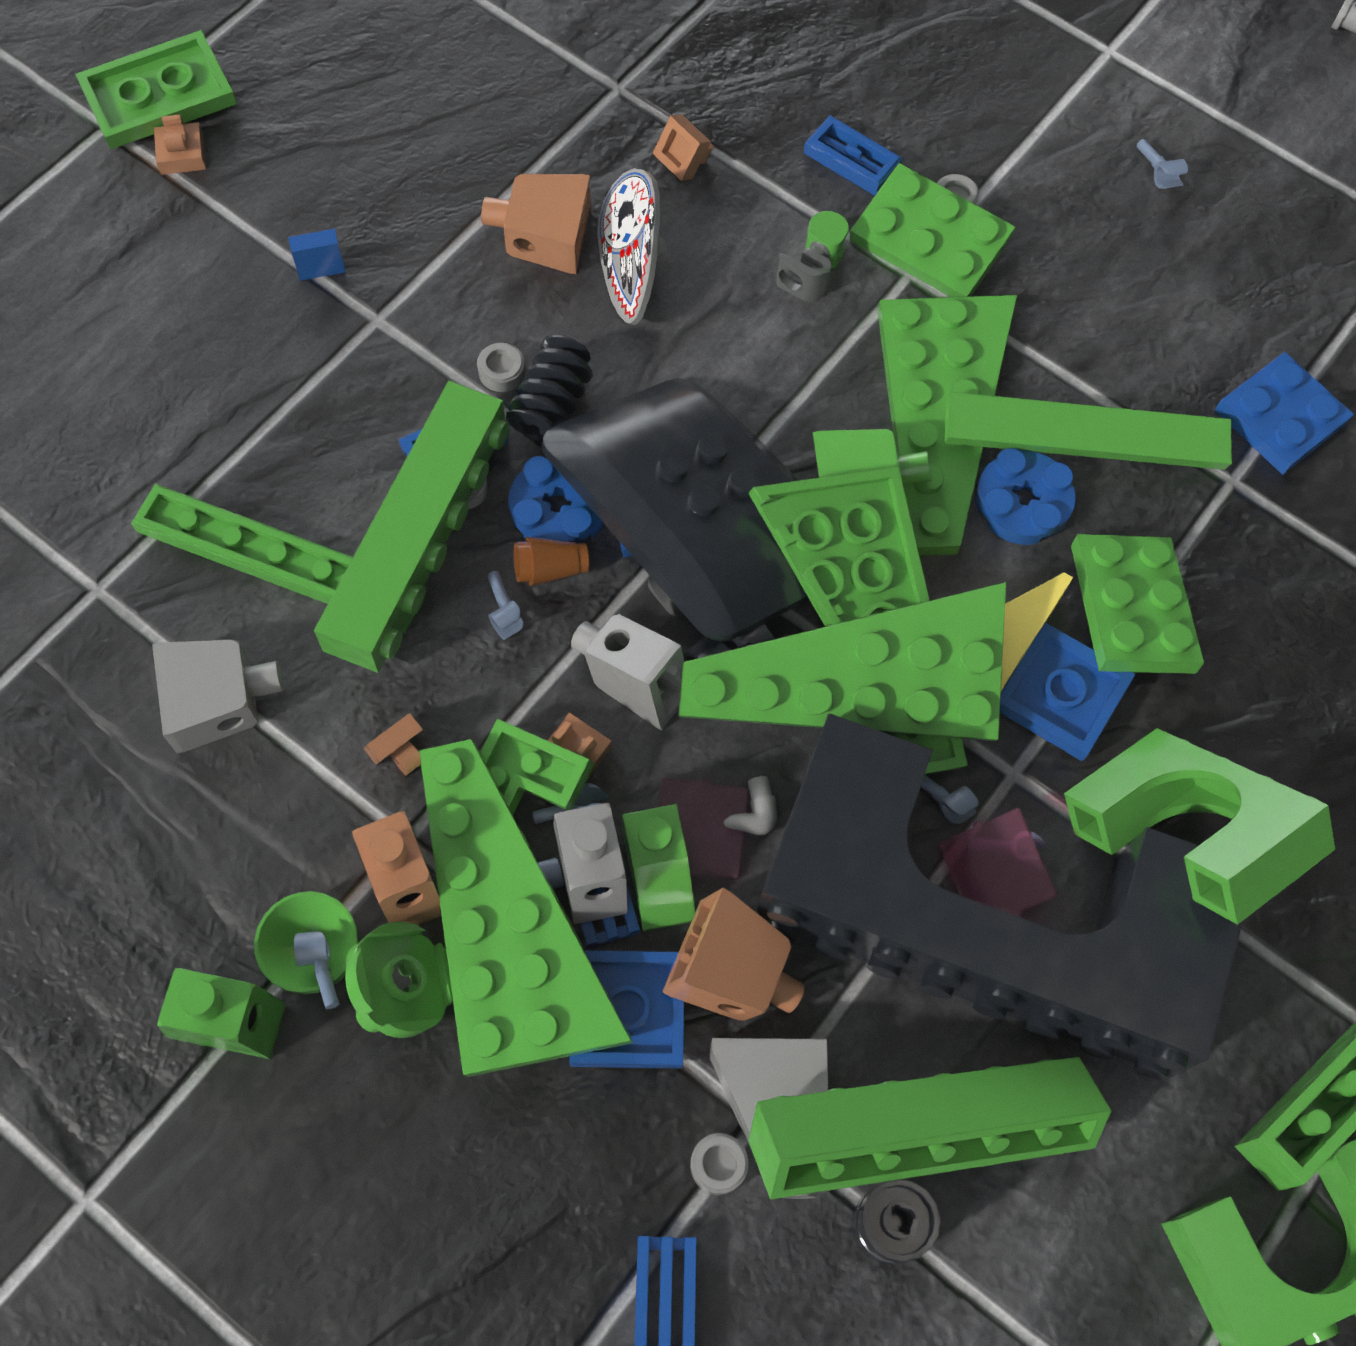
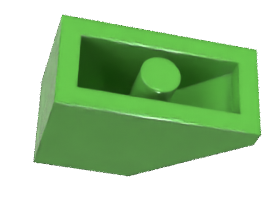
(659, 867)

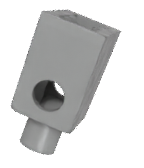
(633, 666)
(209, 690)
(590, 861)

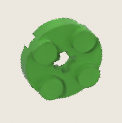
(372, 988)

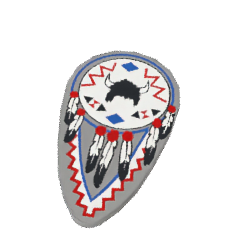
(630, 242)

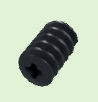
(550, 387)

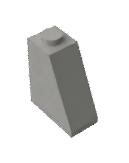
(766, 1069)

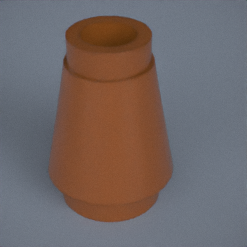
(548, 560)

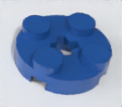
(1032, 472)
(534, 515)

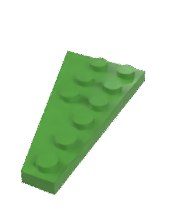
(894, 671)
(511, 951)

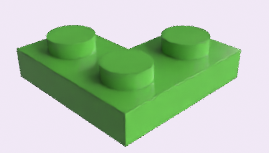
(534, 766)

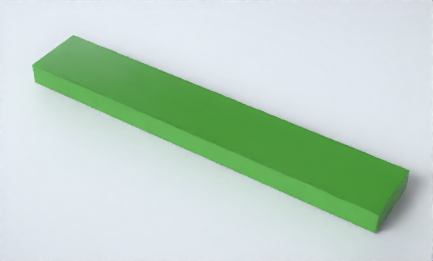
(1087, 430)
(243, 544)

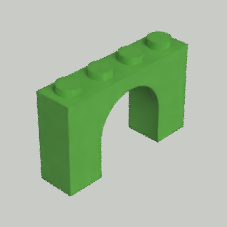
(1242, 866)
(1238, 1288)

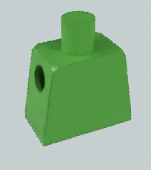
(866, 450)
(217, 1011)

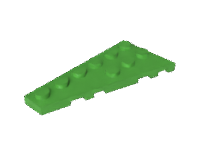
(927, 353)
(854, 557)

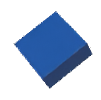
(317, 254)

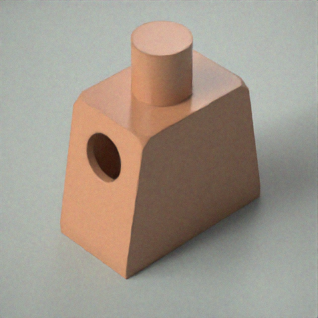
(543, 218)
(397, 869)
(733, 961)

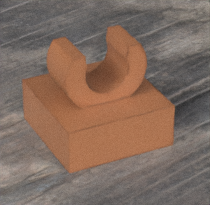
(179, 146)
(682, 147)
(582, 740)
(397, 745)

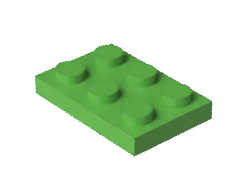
(157, 82)
(931, 233)
(1136, 604)

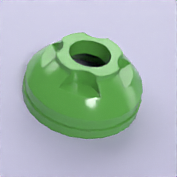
(301, 914)

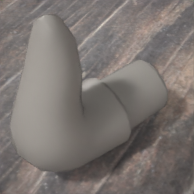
(763, 808)

